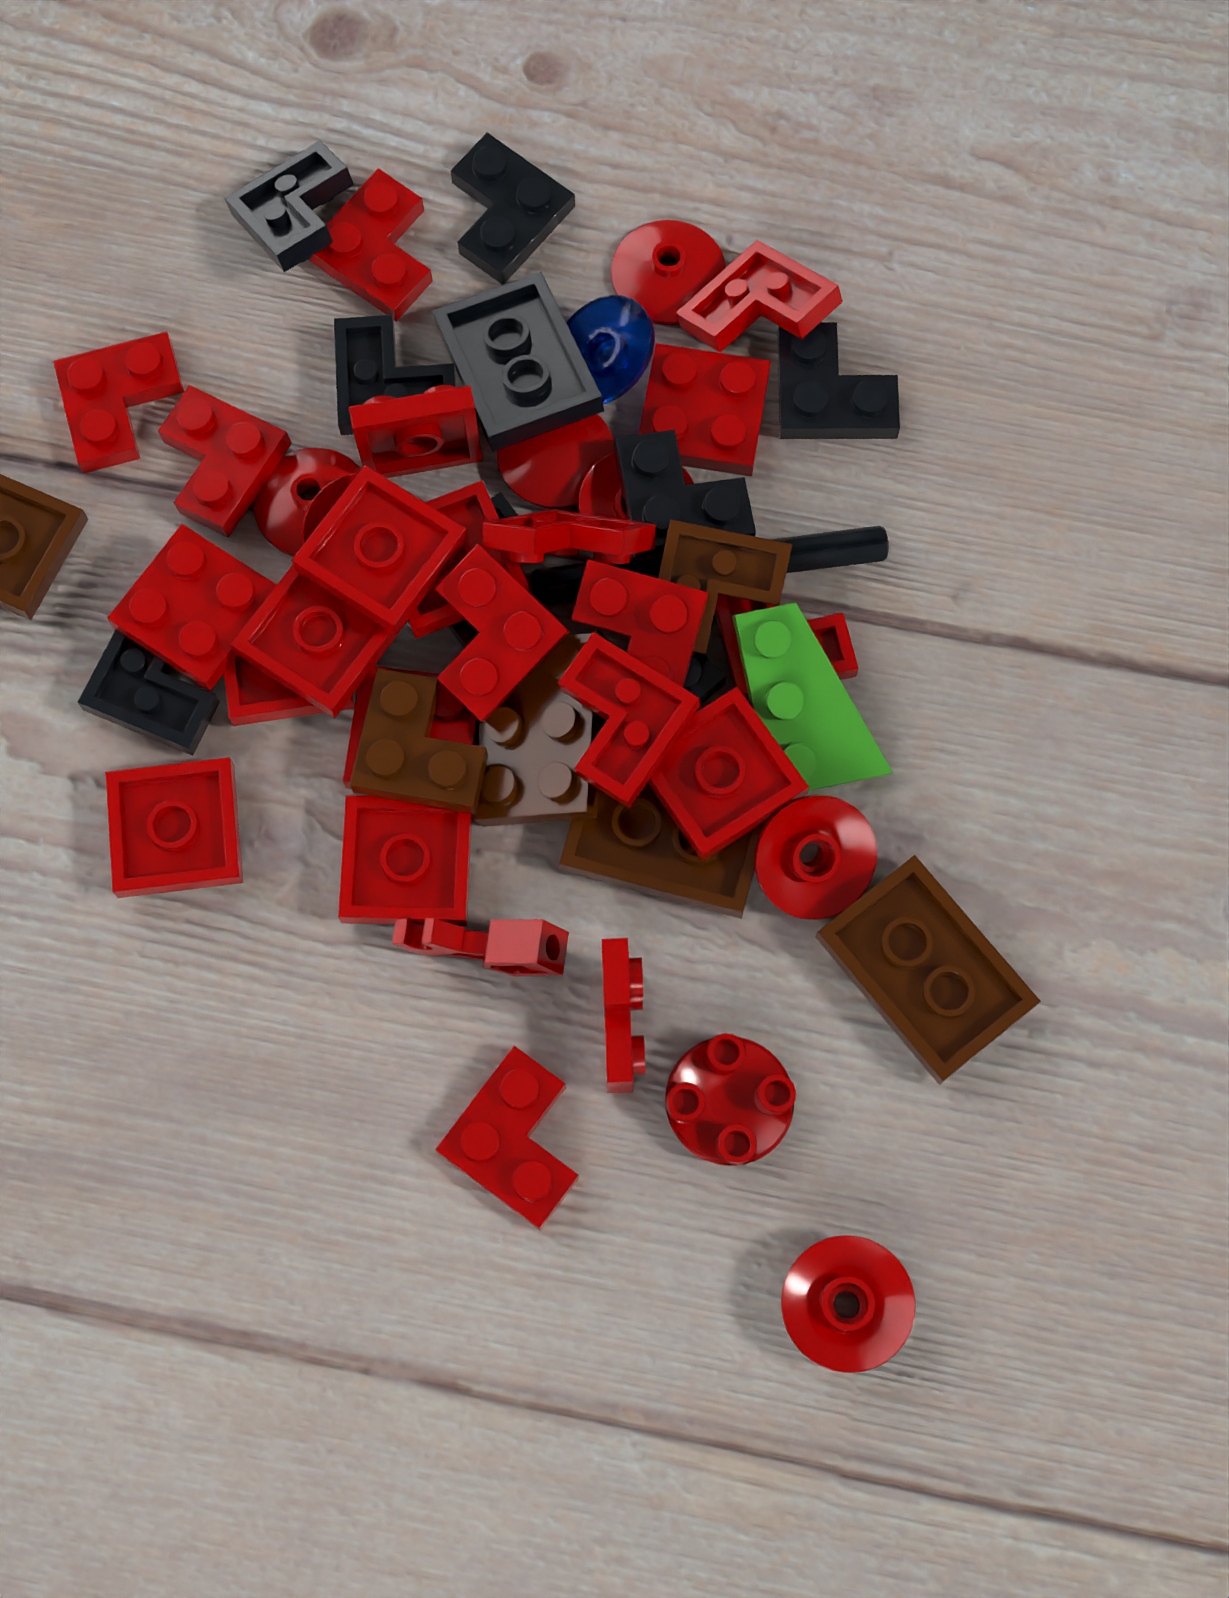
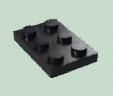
(518, 361)

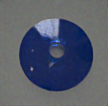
(614, 341)

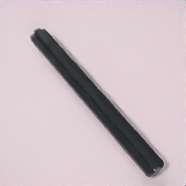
(807, 554)

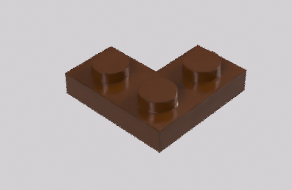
(723, 565)
(402, 761)

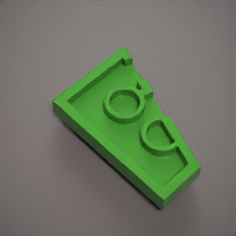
(804, 699)

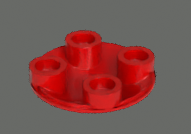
(554, 464)
(729, 1100)

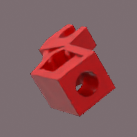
(509, 947)

